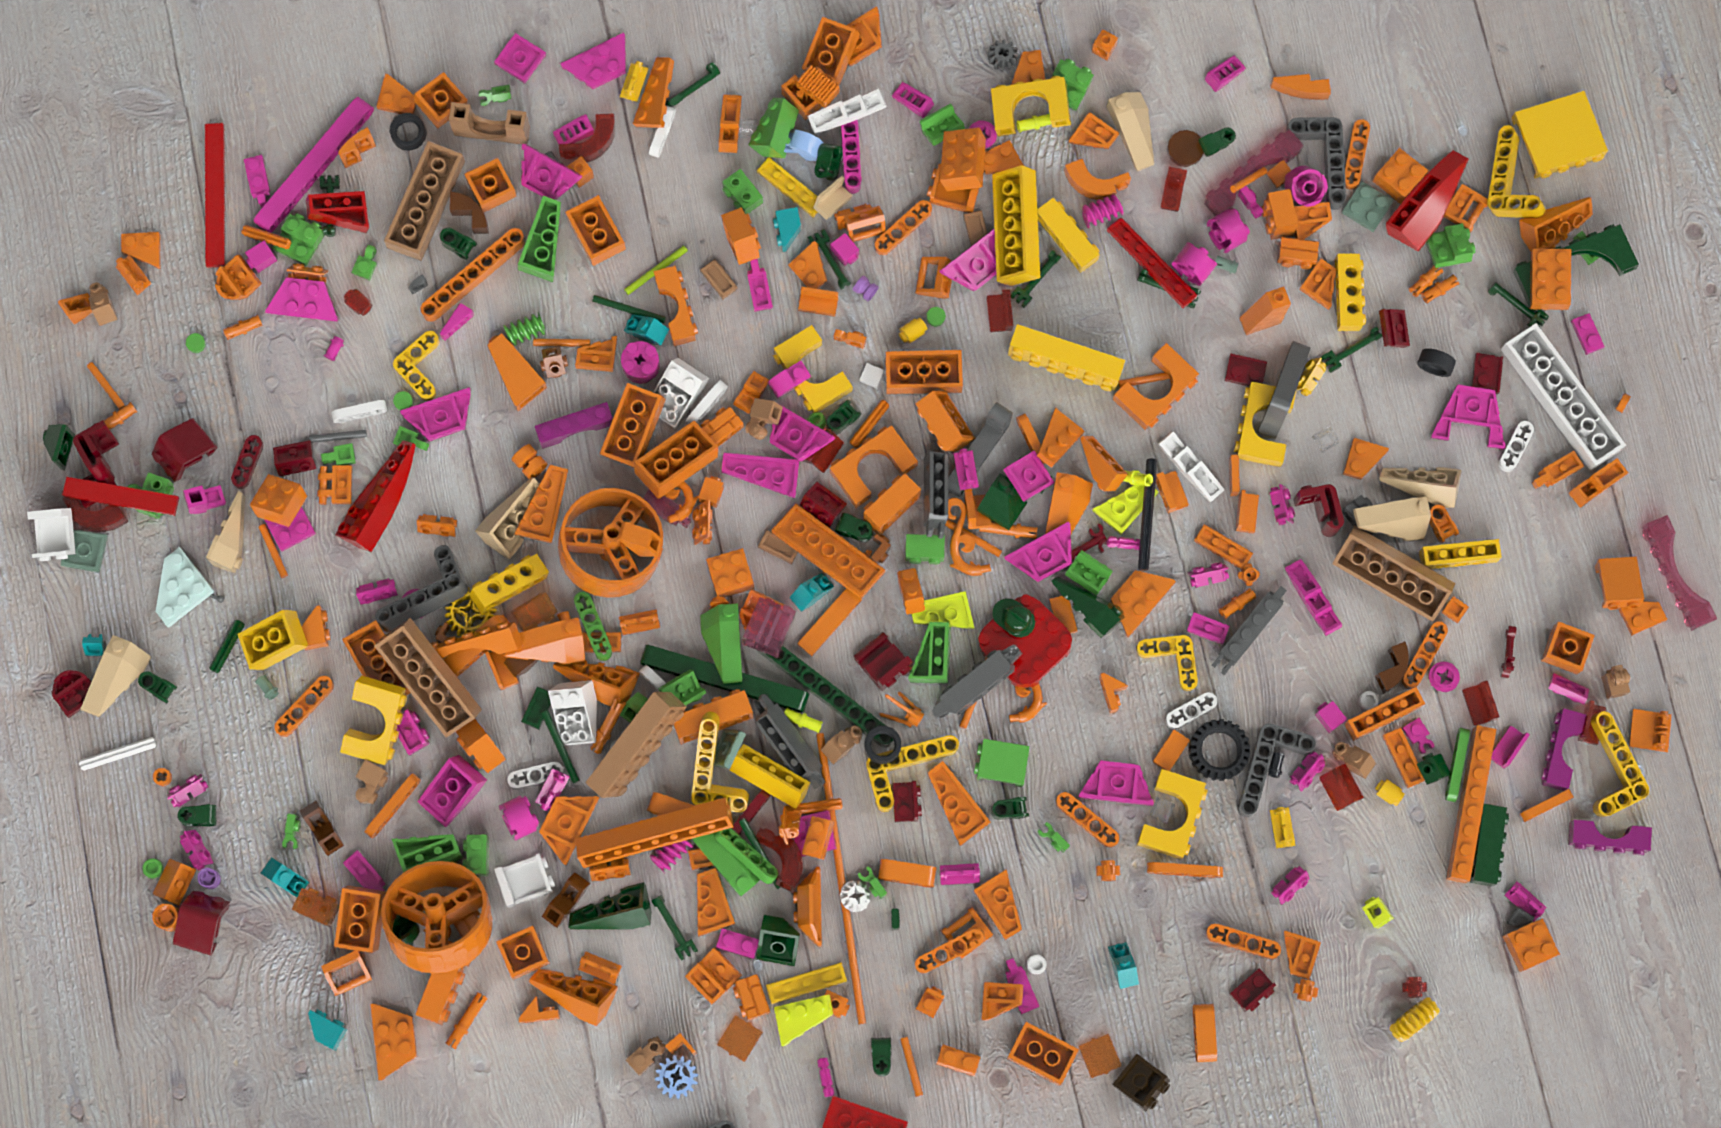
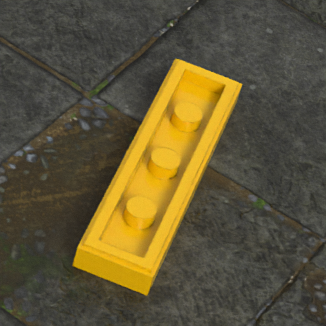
(788, 185)
(806, 983)

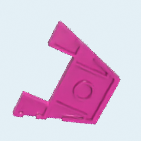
(1472, 407)

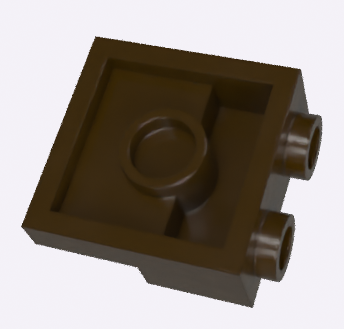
(1142, 1083)

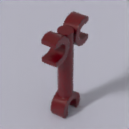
(1098, 538)
(1509, 659)

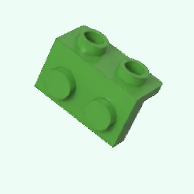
(939, 122)
(1089, 572)
(685, 688)

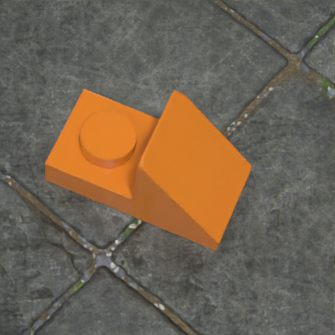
(1110, 686)
(533, 1014)

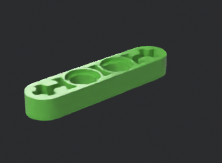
(592, 626)
(1457, 764)
(725, 837)

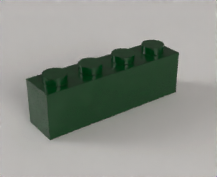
(1489, 846)

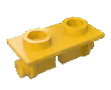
(634, 81)
(1315, 369)
(1282, 827)

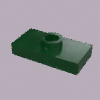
(539, 703)

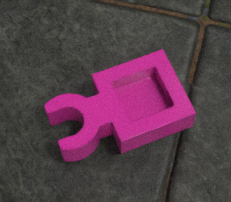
(1248, 198)
(1417, 733)

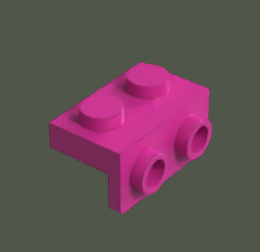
(411, 733)

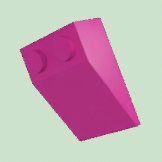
(452, 790)

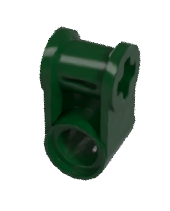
(1217, 141)
(828, 160)
(460, 245)
(844, 415)
(851, 527)
(159, 688)
(1011, 809)
(201, 815)
(881, 1053)

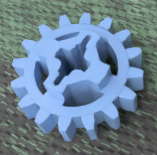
(685, 1079)

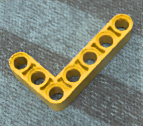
(1506, 179)
(904, 761)
(1620, 767)
(706, 768)

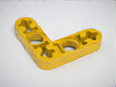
(411, 362)
(1175, 649)

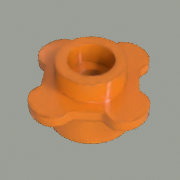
(1254, 574)
(718, 601)

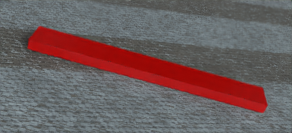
(214, 195)

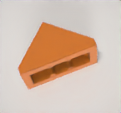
(76, 307)

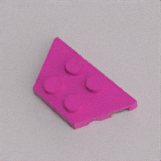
(599, 63)
(545, 174)
(975, 264)
(303, 299)
(441, 415)
(798, 436)
(1044, 555)
(1117, 784)

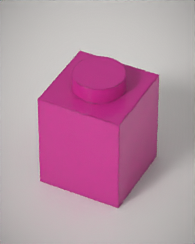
(845, 250)
(260, 257)
(1330, 716)

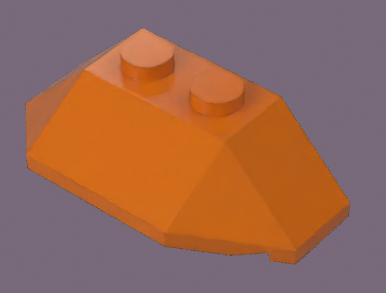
(809, 906)

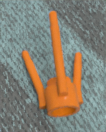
(913, 714)

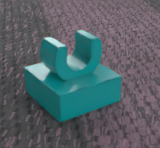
(93, 645)

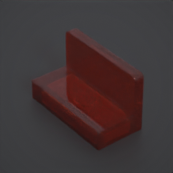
(1000, 312)
(824, 456)
(1480, 703)
(1588, 734)
(1341, 787)

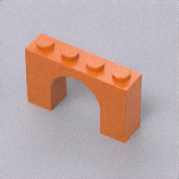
(1146, 410)
(885, 443)

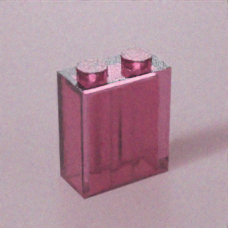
(768, 627)

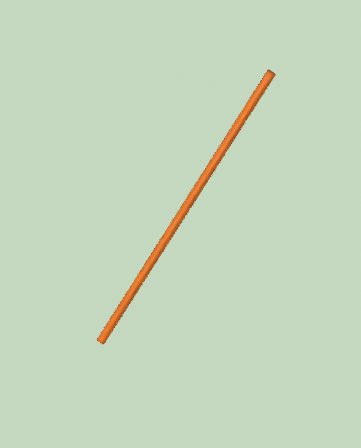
(841, 882)

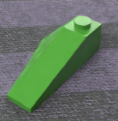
(722, 637)
(732, 870)

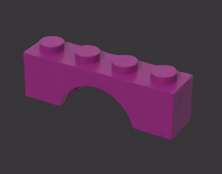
(558, 429)
(1557, 772)
(1585, 834)

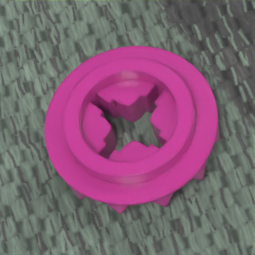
(990, 131)
(1452, 674)

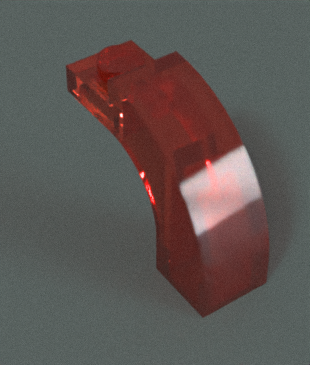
(594, 146)
(97, 521)
(790, 857)

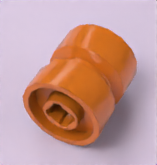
(529, 461)
(165, 917)

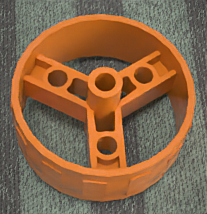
(632, 508)
(439, 914)

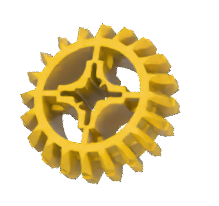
(463, 612)
(1414, 1019)

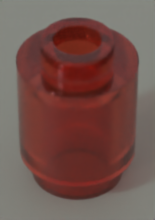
(357, 302)

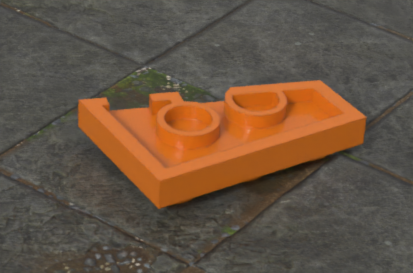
(1059, 438)
(999, 903)
(712, 904)

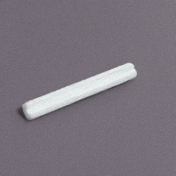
(117, 753)

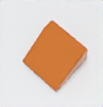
(1278, 173)

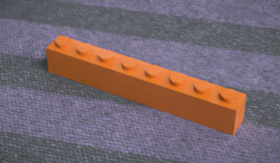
(1471, 804)
(654, 832)

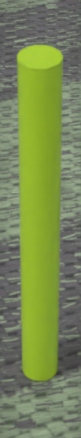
(648, 275)

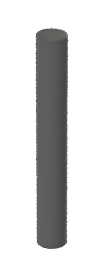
(338, 436)

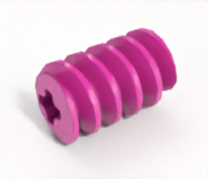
(1101, 209)
(669, 853)

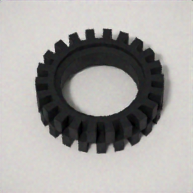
(1229, 729)

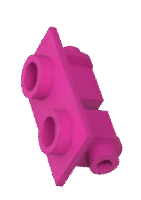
(966, 469)
(1284, 512)
(1201, 574)
(385, 589)
(1303, 778)
(551, 789)
(180, 793)
(192, 841)
(959, 874)
(1297, 880)
(1525, 900)

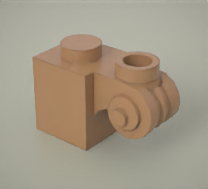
(101, 304)
(762, 413)
(1616, 682)
(842, 743)
(1356, 759)
(374, 778)
(642, 1058)

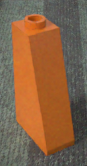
(1266, 311)
(517, 374)

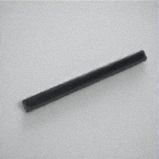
(1147, 517)

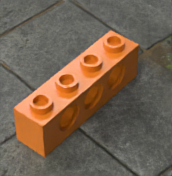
(1384, 713)

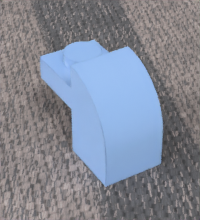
(803, 144)

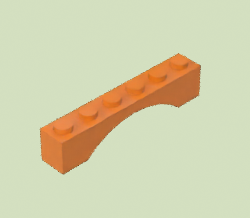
(497, 639)

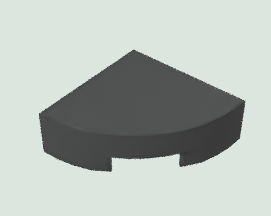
(418, 284)
(1520, 917)

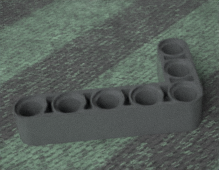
(1330, 154)
(1284, 390)
(996, 425)
(429, 598)
(1264, 761)

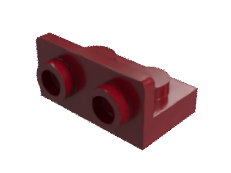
(294, 458)
(822, 504)
(905, 802)
(1252, 990)

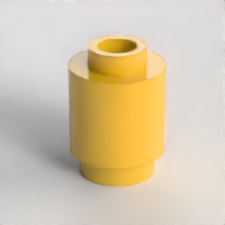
(912, 330)
(1389, 792)

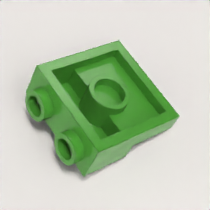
(1076, 79)
(304, 238)
(1451, 246)

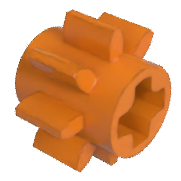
(1108, 870)
(1305, 990)

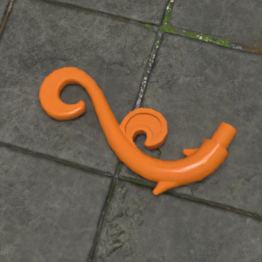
(685, 510)
(959, 564)
(1033, 710)

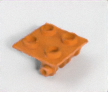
(702, 519)
(1650, 730)

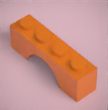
(669, 284)

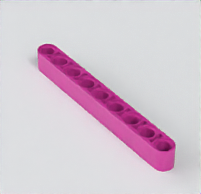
(313, 165)

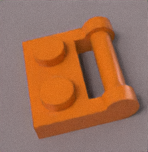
(1460, 205)
(958, 945)

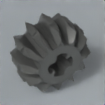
(1006, 50)

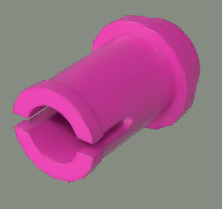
(334, 348)

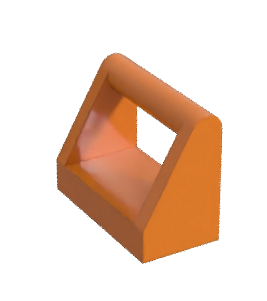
(862, 219)
(942, 283)
(341, 963)

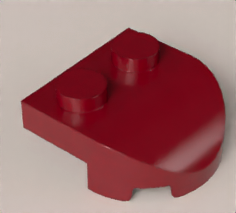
(70, 691)

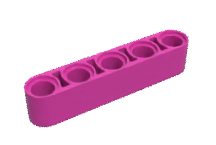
(851, 156)

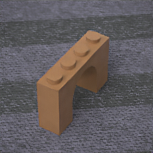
(467, 124)

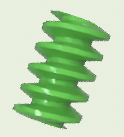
(524, 329)

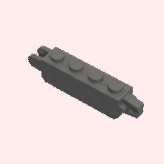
(935, 490)
(1250, 629)
(978, 682)
(787, 741)

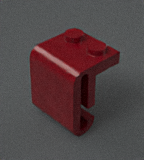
(96, 441)
(182, 448)
(1325, 503)
(883, 661)
(199, 922)

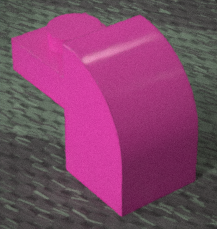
(789, 379)
(200, 500)

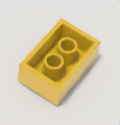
(272, 640)

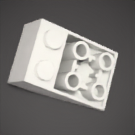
(681, 387)
(575, 711)

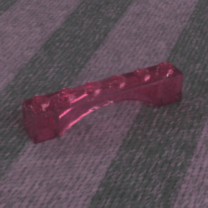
(1283, 148)
(1695, 609)

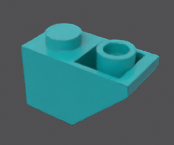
(788, 225)
(646, 329)
(811, 591)
(284, 877)
(1123, 965)
(326, 1031)

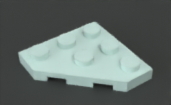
(180, 587)

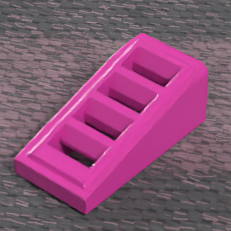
(1216, 81)
(922, 107)
(570, 126)
(459, 317)

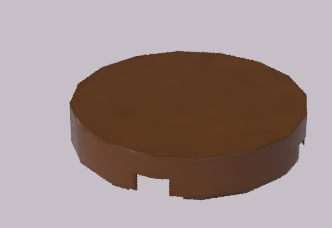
(1185, 148)

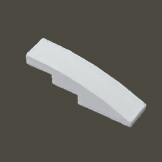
(847, 111)
(1191, 467)

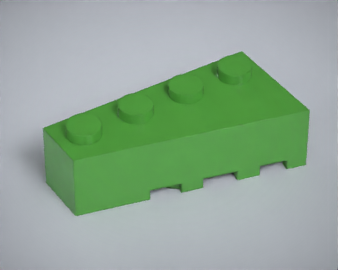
(541, 245)

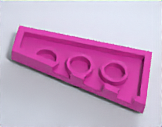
(768, 472)

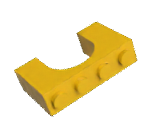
(1007, 97)
(815, 395)
(1250, 445)
(389, 701)
(1190, 793)

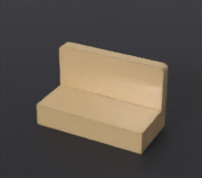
(832, 199)

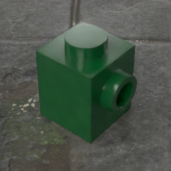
(1433, 768)

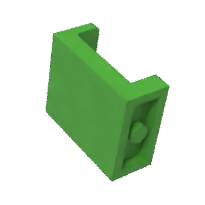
(1002, 762)

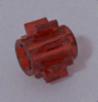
(1414, 987)

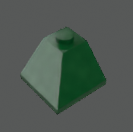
(58, 442)
(1002, 502)
(777, 941)

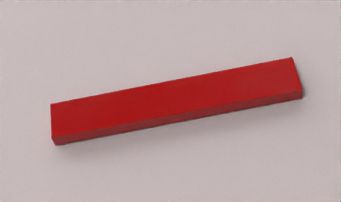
(1152, 262)
(121, 496)

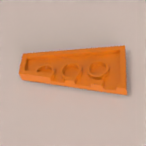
(652, 103)
(543, 510)
(960, 808)

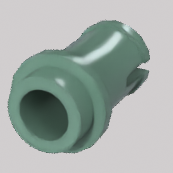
(1227, 264)
(266, 686)

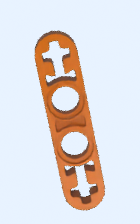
(1356, 154)
(905, 229)
(1423, 654)
(306, 708)
(392, 806)
(1089, 817)
(1184, 870)
(1243, 939)
(950, 951)

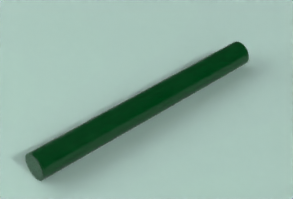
(627, 308)
(560, 746)
(754, 842)

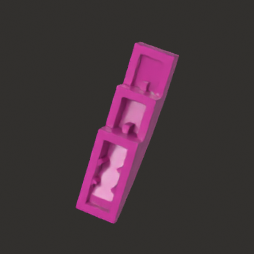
(1313, 598)

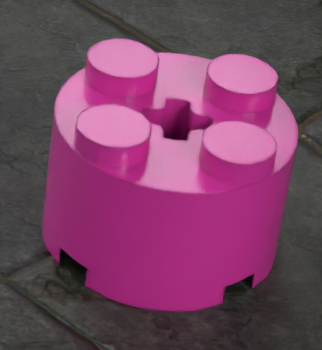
(1314, 190)
(1227, 230)
(1194, 264)
(649, 367)
(518, 817)

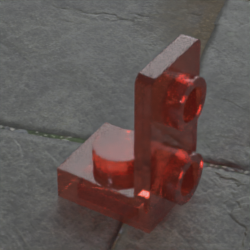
(1173, 189)

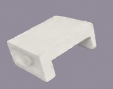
(53, 533)
(524, 880)

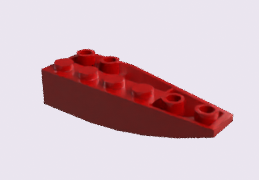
(1427, 202)
(378, 501)

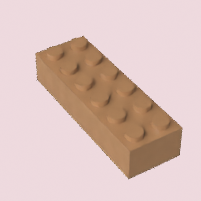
(424, 201)
(1394, 573)
(428, 677)
(636, 744)

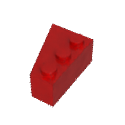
(339, 209)

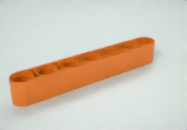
(475, 266)

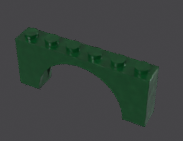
(1608, 245)

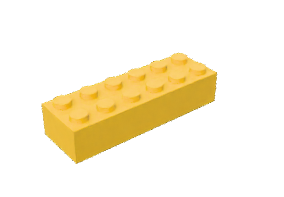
(1016, 225)
(1065, 358)

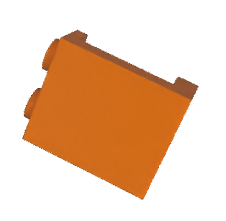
(960, 200)
(1620, 582)

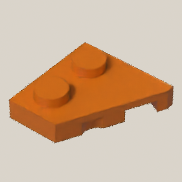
(1029, 67)
(395, 97)
(1094, 133)
(1001, 158)
(1311, 219)
(143, 247)
(809, 267)
(1320, 283)
(598, 356)
(1363, 458)
(1642, 617)
(1301, 954)
(1000, 998)

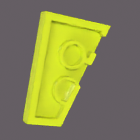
(1123, 509)
(948, 608)
(800, 1016)

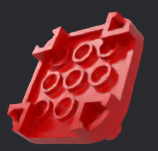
(1040, 649)

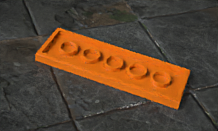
(828, 551)

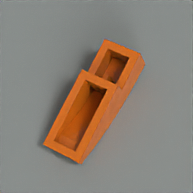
(1302, 87)
(730, 123)
(1598, 482)

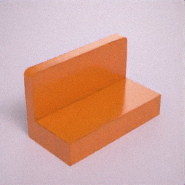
(818, 301)
(1171, 491)
(1247, 512)
(974, 518)
(501, 672)
(174, 882)
(677, 1042)

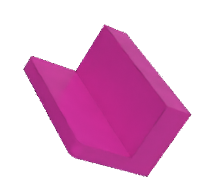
(1508, 747)

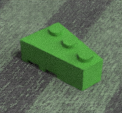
(774, 129)
(934, 655)
(426, 849)

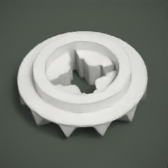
(851, 903)

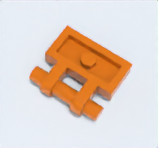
(341, 484)

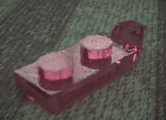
(664, 507)

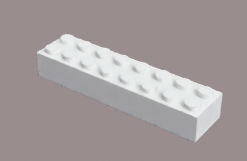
(1563, 397)

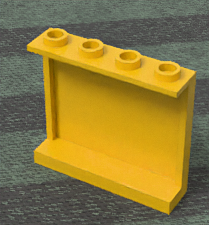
(1561, 134)

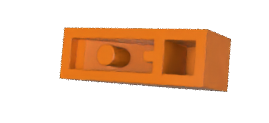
(1102, 465)

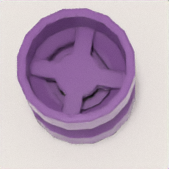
(864, 287)
(205, 877)

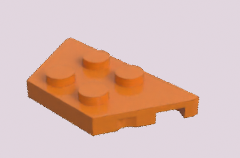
(870, 35)
(1139, 597)
(566, 823)
(393, 1039)

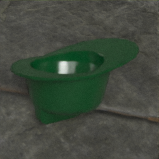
(1013, 617)
(405, 930)

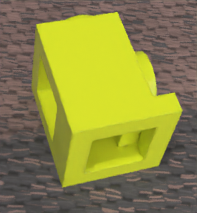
(1377, 920)

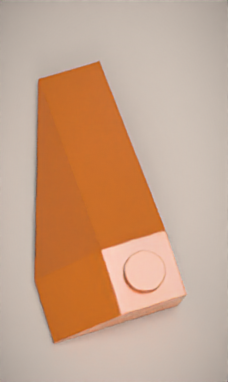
(1555, 224)
(1068, 501)
(552, 642)
(607, 681)
(581, 997)

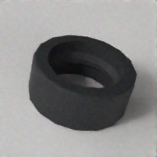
(404, 118)
(1436, 362)
(882, 730)

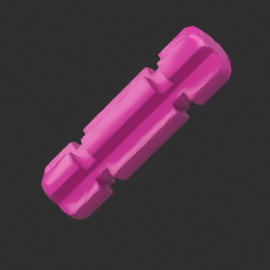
(1124, 543)
(825, 1076)

